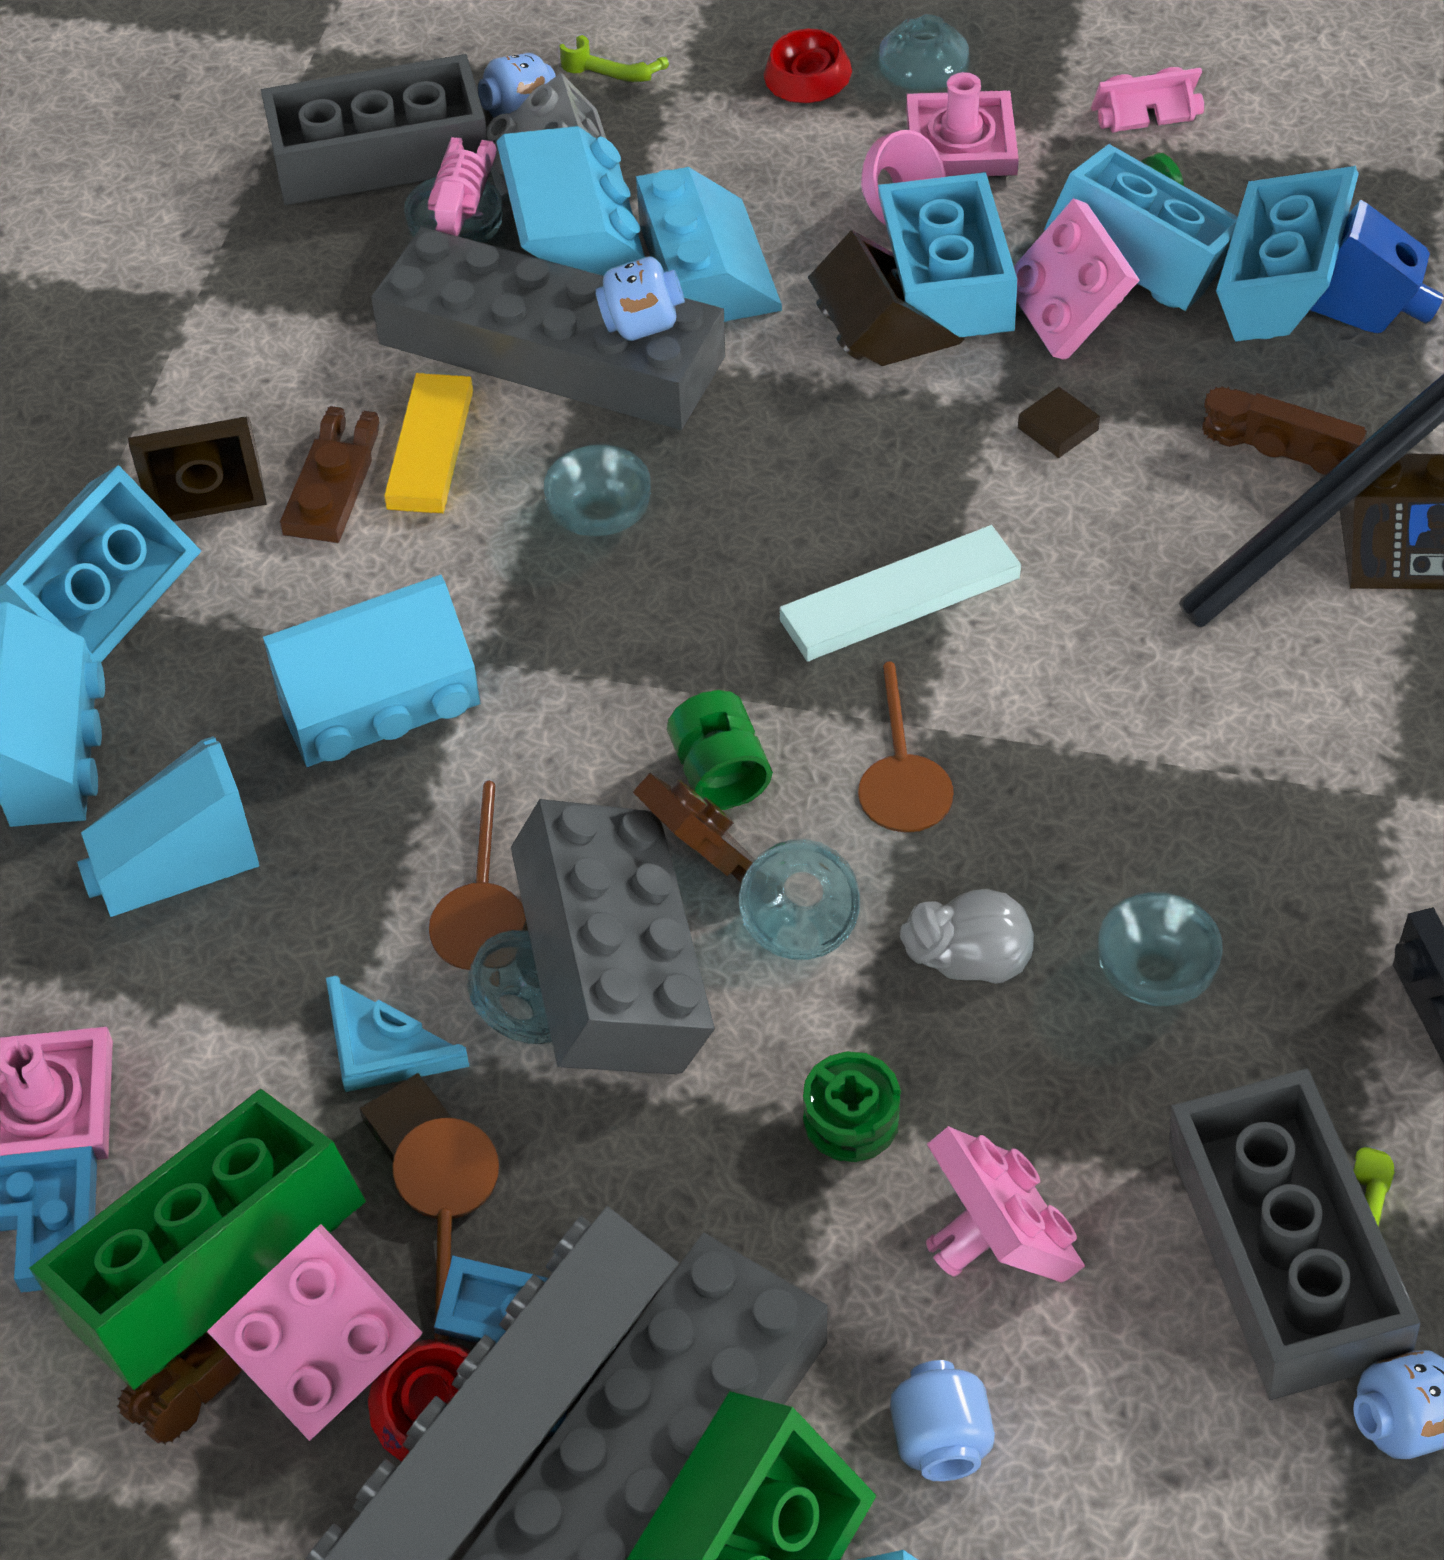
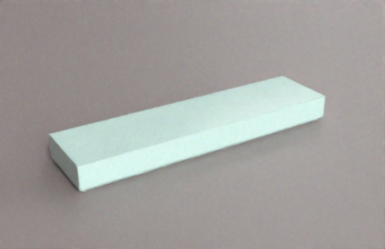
(899, 592)

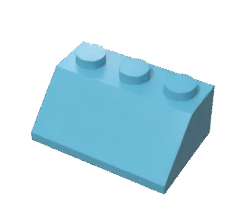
(570, 198)
(1159, 226)
(707, 241)
(1284, 250)
(952, 252)
(100, 563)
(372, 671)
(46, 720)

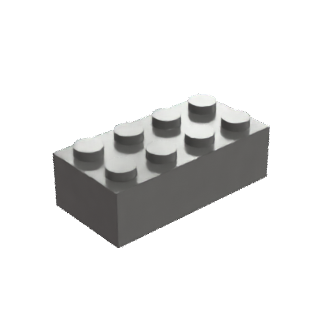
(371, 127)
(610, 939)
(1281, 1223)

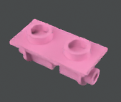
(1125, 99)

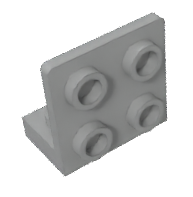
(547, 107)

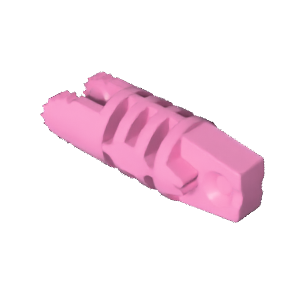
(460, 184)

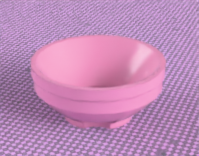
(905, 157)

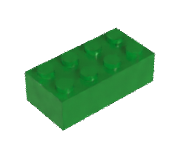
(196, 1236)
(758, 1492)

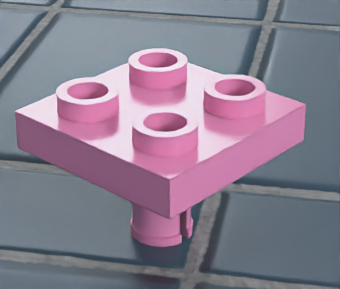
(967, 127)
(1072, 279)
(56, 1091)
(1000, 1211)
(315, 1332)

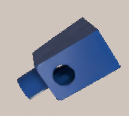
(1377, 275)

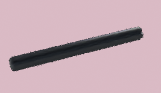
(1315, 506)

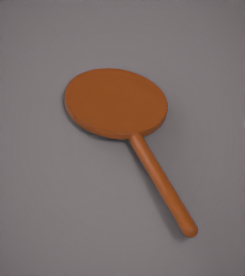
(904, 789)
(475, 910)
(444, 1174)

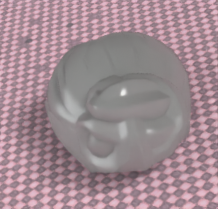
(971, 937)

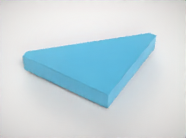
(383, 1043)

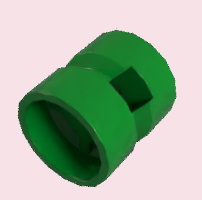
(719, 749)

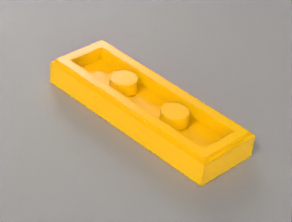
(429, 443)

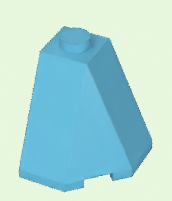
(170, 834)

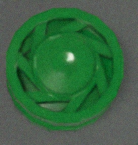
(851, 1104)

